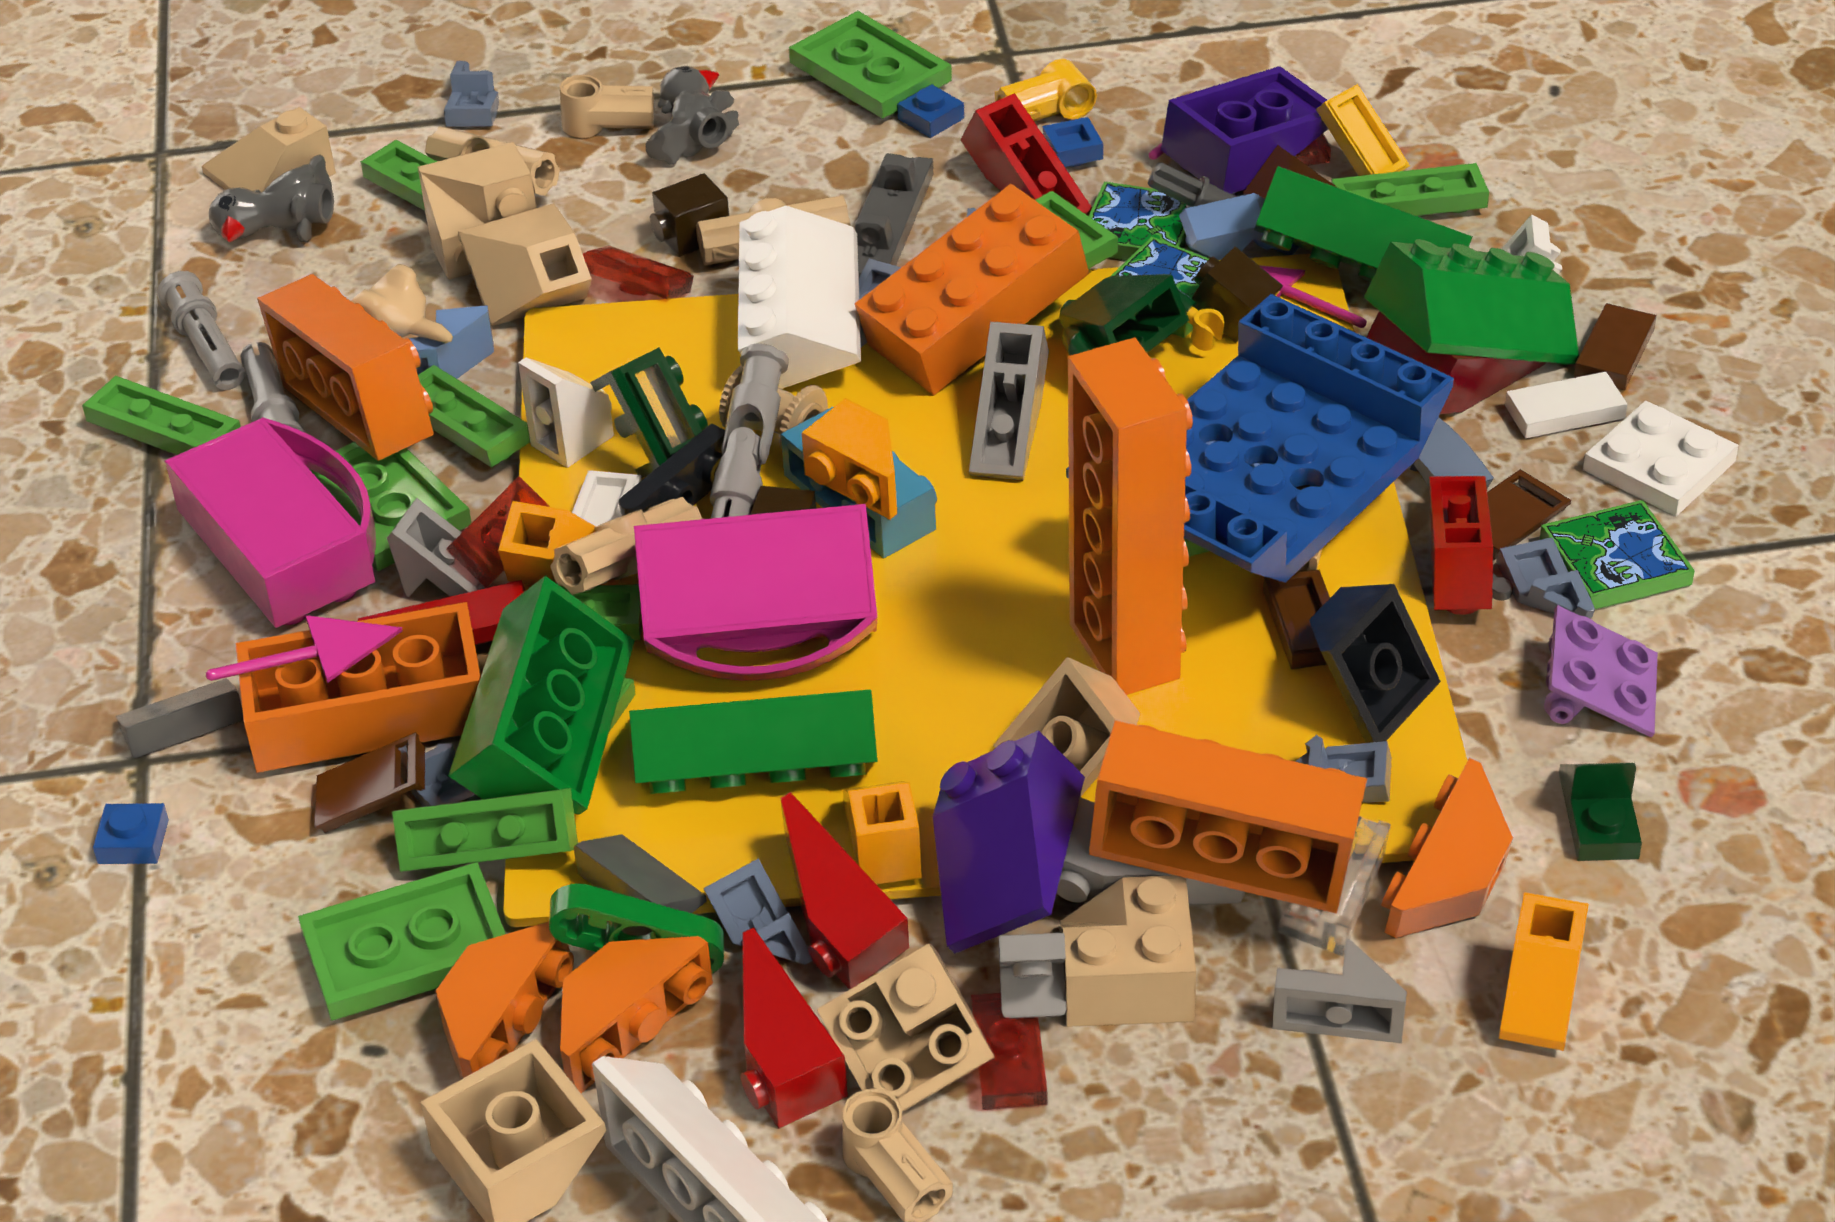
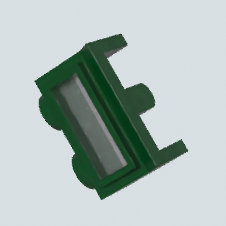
(653, 406)

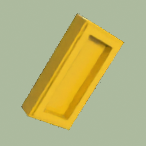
(1361, 134)

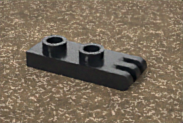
(685, 474)

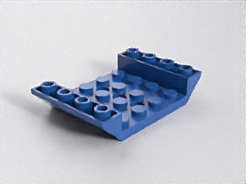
(1320, 414)

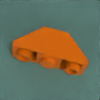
(1453, 859)
(499, 993)
(627, 997)

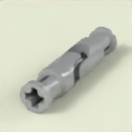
(751, 408)

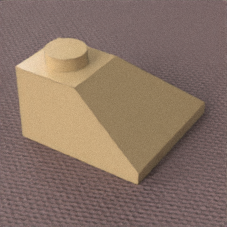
(271, 151)
(1075, 715)

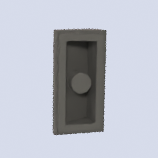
(181, 717)
(627, 869)

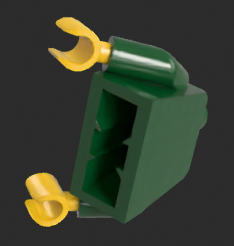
(1135, 307)

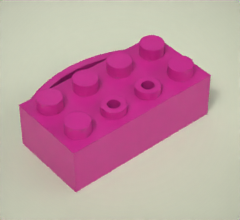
(275, 519)
(756, 587)

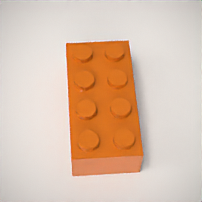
(989, 268)
(347, 366)
(406, 686)
(1225, 816)

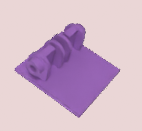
(1599, 672)

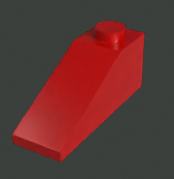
(1015, 152)
(1461, 544)
(846, 914)
(787, 1049)

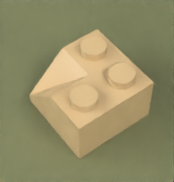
(470, 193)
(1131, 955)
(513, 1134)

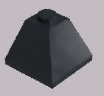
(1374, 657)

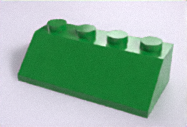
(1340, 224)
(1477, 302)
(543, 699)
(753, 737)

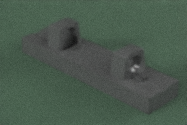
(892, 208)

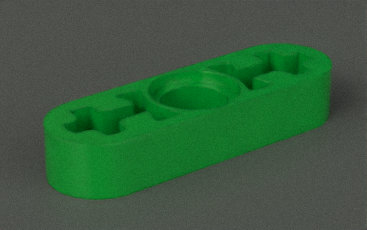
(581, 915)

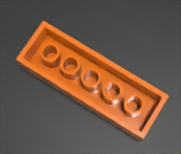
(1127, 513)

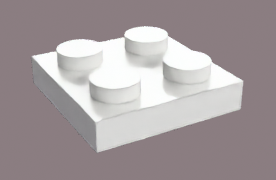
(1660, 458)

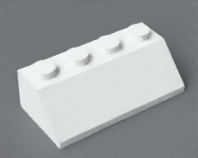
(799, 291)
(685, 1152)

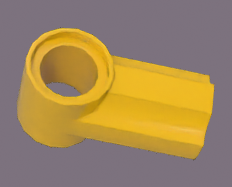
(1055, 91)

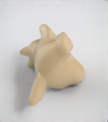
(401, 305)

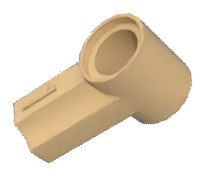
(592, 106)
(892, 1157)

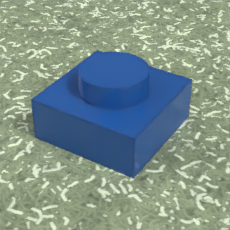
(931, 111)
(1074, 141)
(131, 833)

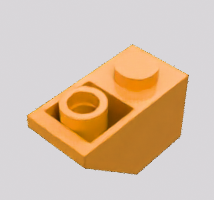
(853, 456)
(533, 535)
(884, 831)
(1543, 971)

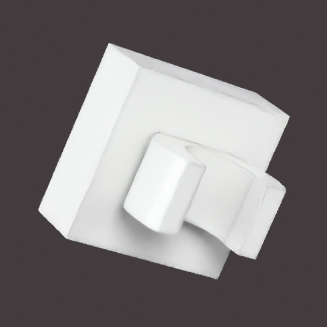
(1533, 237)

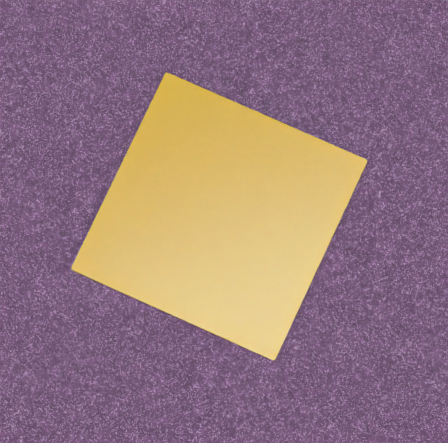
(963, 614)

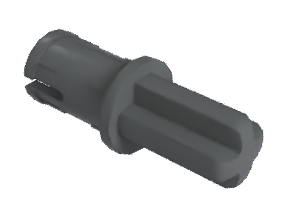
(1184, 187)

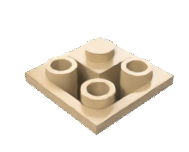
(525, 263)
(907, 1029)

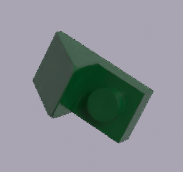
(1601, 810)

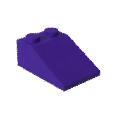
(1238, 124)
(1003, 838)

